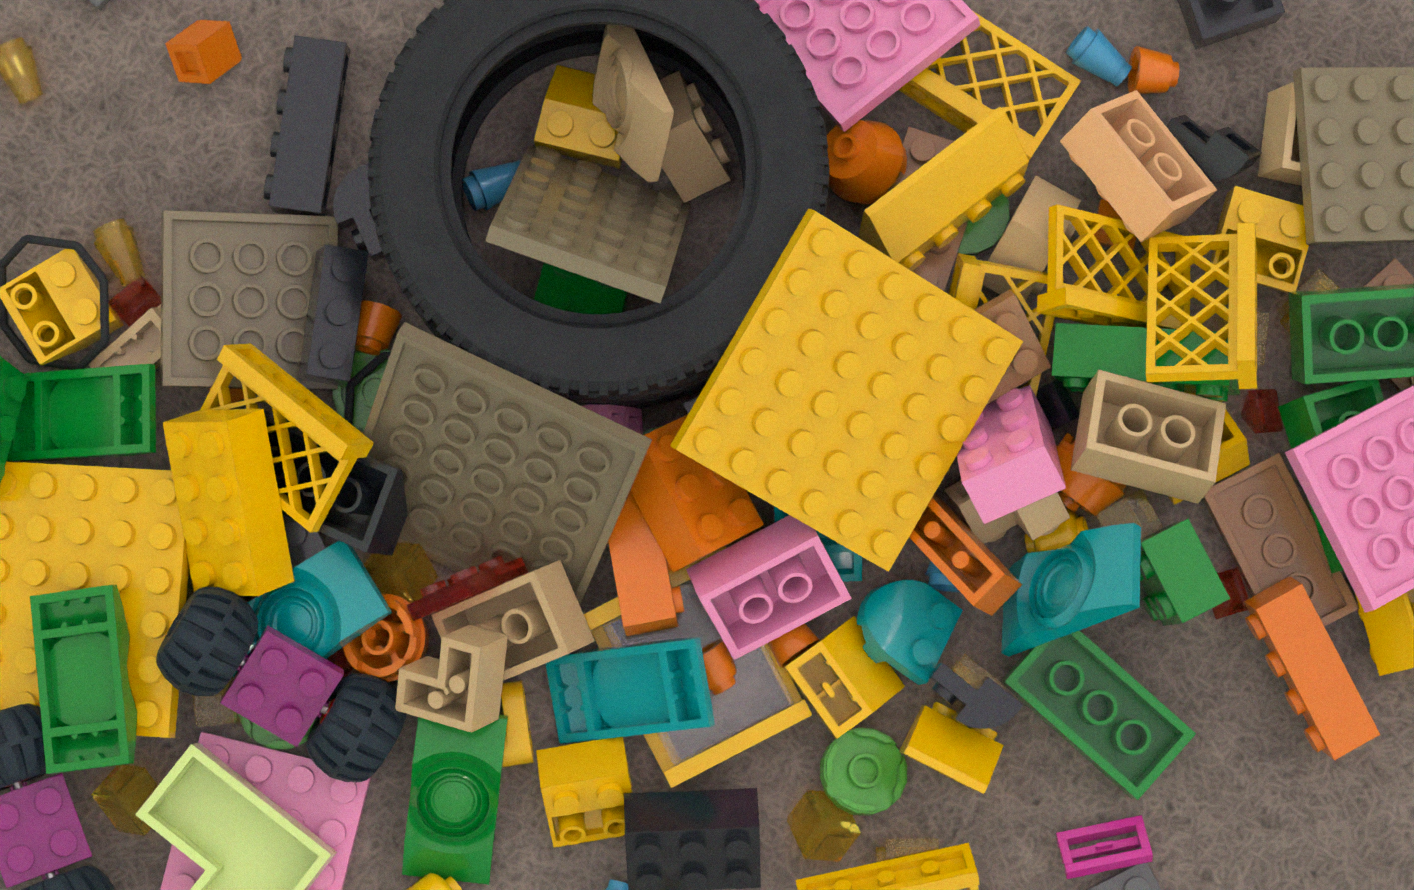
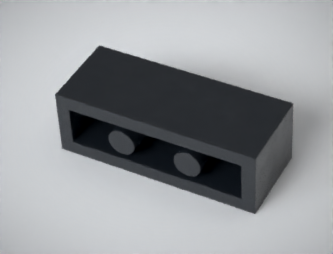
(333, 315)

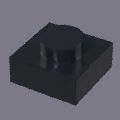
(1057, 404)

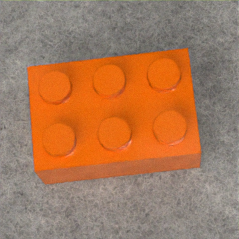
(689, 504)

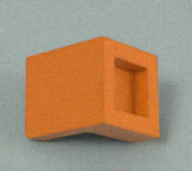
(204, 51)

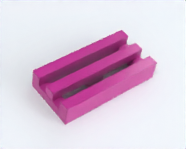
(1109, 862)

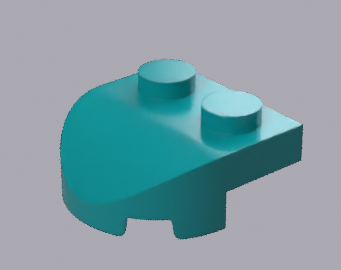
(907, 626)

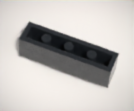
(308, 126)

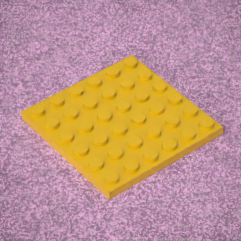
(847, 391)
(87, 531)

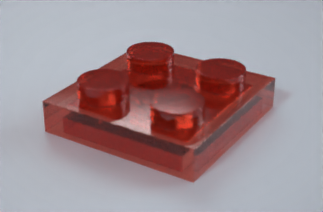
(465, 585)

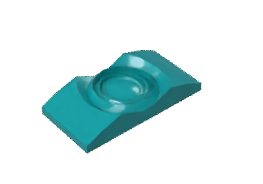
(1073, 587)
(325, 604)
(630, 690)

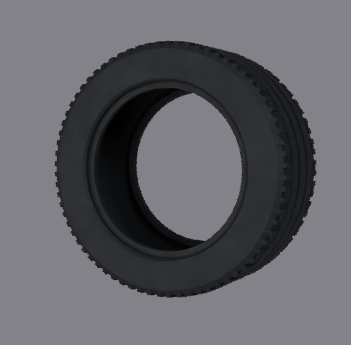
(458, 73)

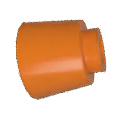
(1151, 71)
(376, 327)
(792, 644)
(718, 666)

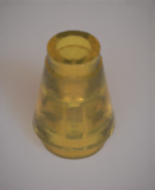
(20, 70)
(120, 250)

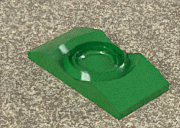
(87, 414)
(84, 679)
(454, 801)

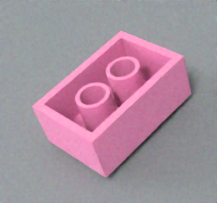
(1010, 456)
(768, 585)

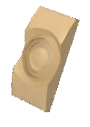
(633, 101)

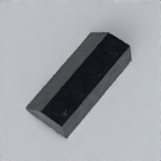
(369, 505)

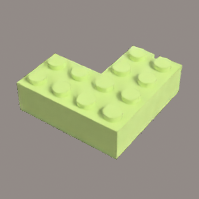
(232, 828)

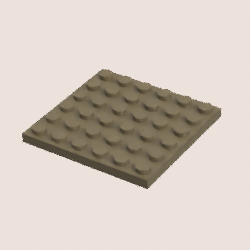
(498, 462)

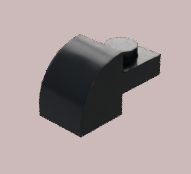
(1216, 154)
(353, 207)
(981, 706)

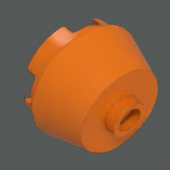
(864, 161)
(1084, 490)
(389, 643)

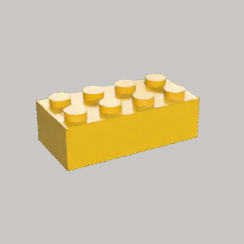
(229, 500)

